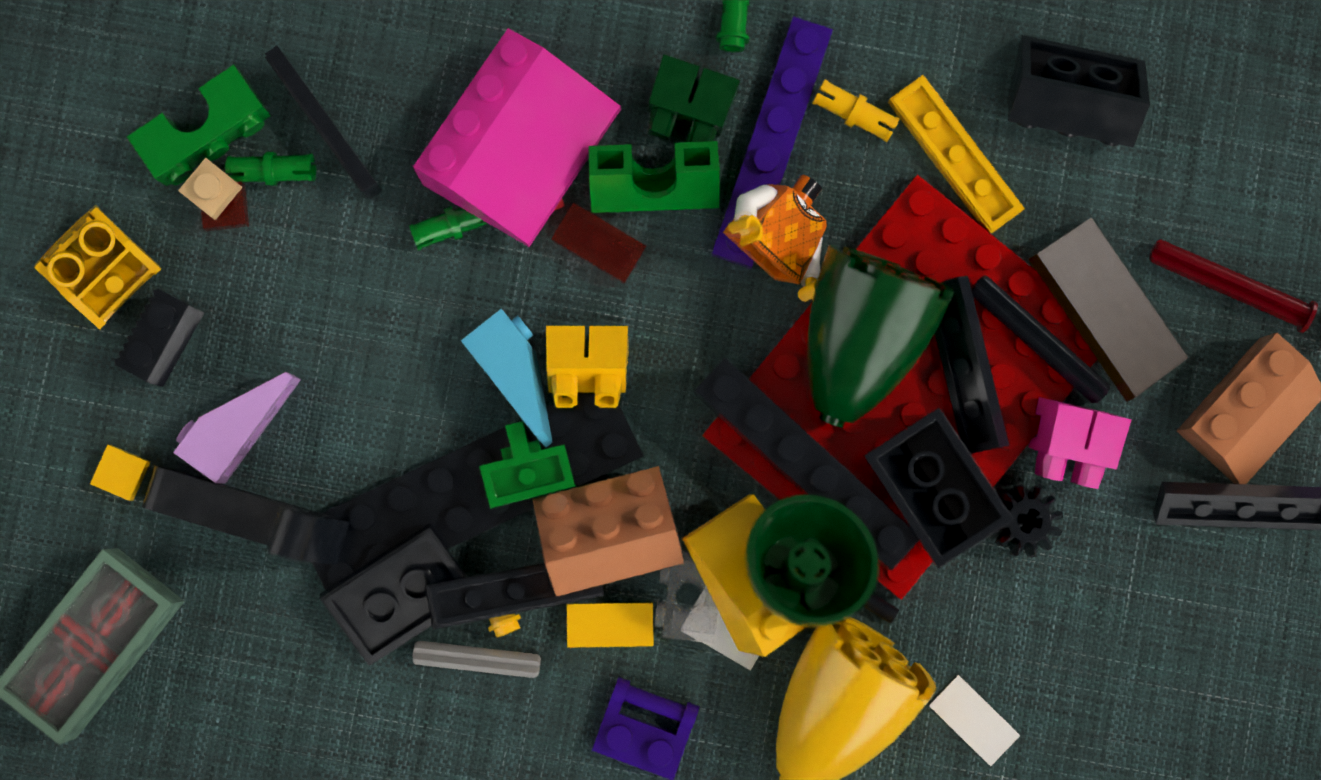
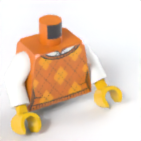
(782, 232)

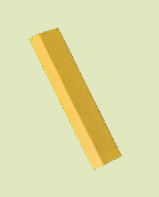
(955, 154)

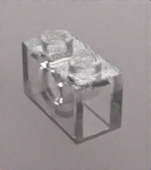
(681, 622)

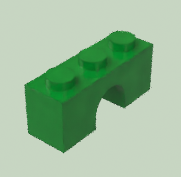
(232, 114)
(683, 184)

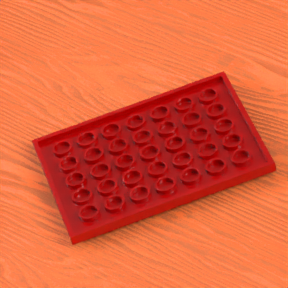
(942, 243)

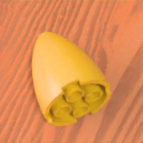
(846, 702)

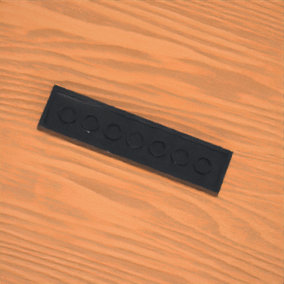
(452, 490)

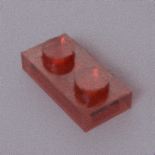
(598, 243)

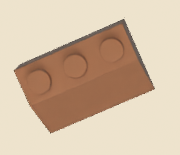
(1254, 408)

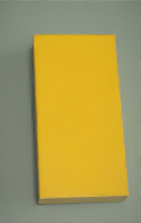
(610, 624)

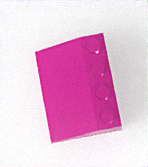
(516, 138)

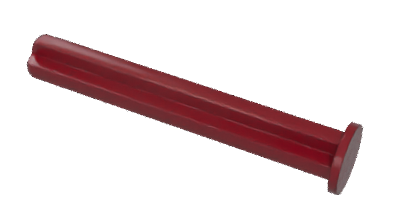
(1234, 284)

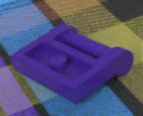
(641, 742)

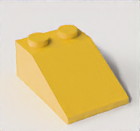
(720, 558)

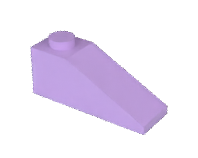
(227, 433)

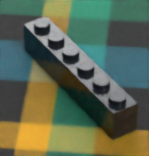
(801, 457)

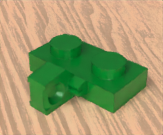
(525, 469)

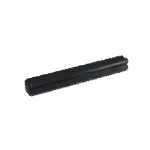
(1040, 339)

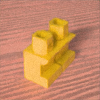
(599, 373)

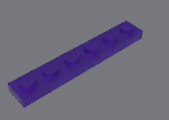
(777, 122)

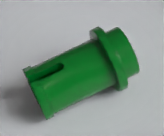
(733, 26)

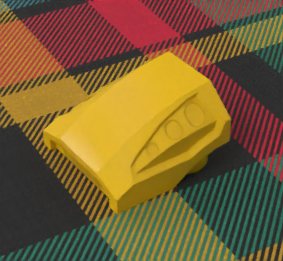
(96, 266)

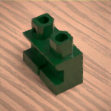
(673, 93)

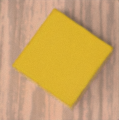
(120, 472)

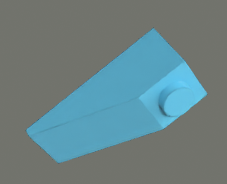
(513, 366)

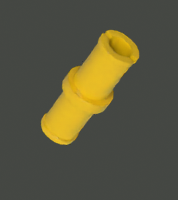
(855, 110)

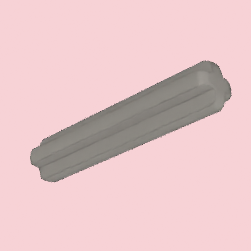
(476, 659)

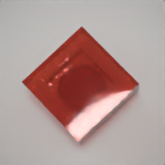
(233, 216)

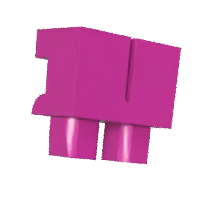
(1077, 434)

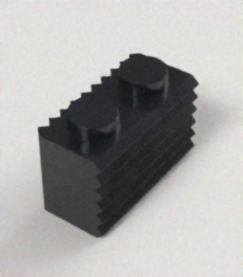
(159, 338)

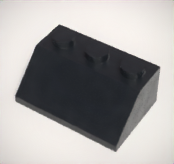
(1078, 91)
(938, 488)

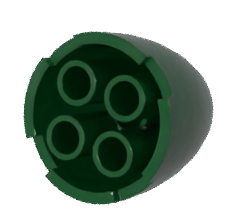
(866, 330)

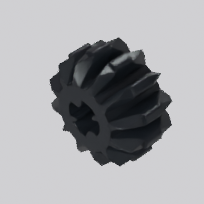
(1042, 523)

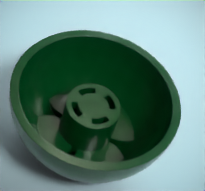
(824, 546)

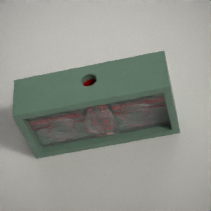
(88, 645)

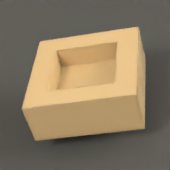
(210, 188)

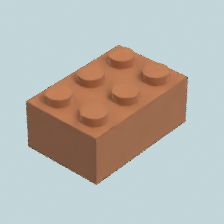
(607, 531)

